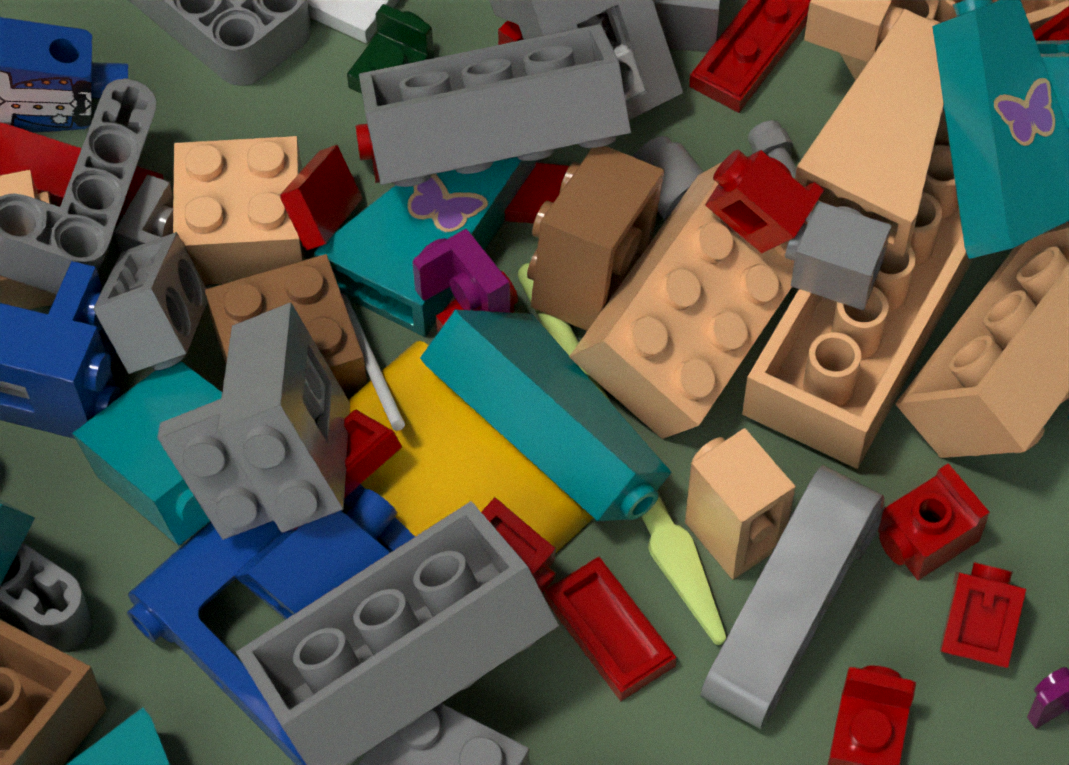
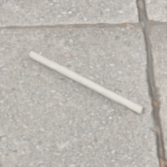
(374, 371)

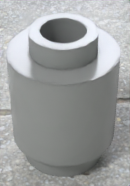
(678, 167)

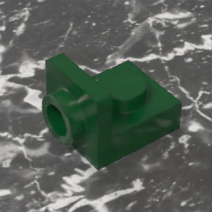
(399, 41)

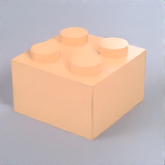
(232, 206)

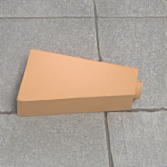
(883, 133)

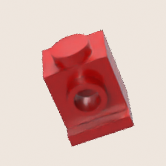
(761, 199)
(925, 545)

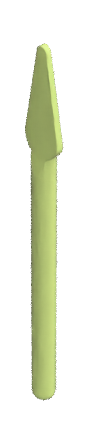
(669, 543)

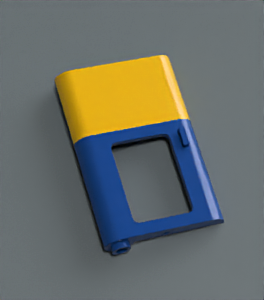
(443, 464)

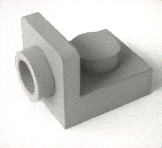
(147, 215)

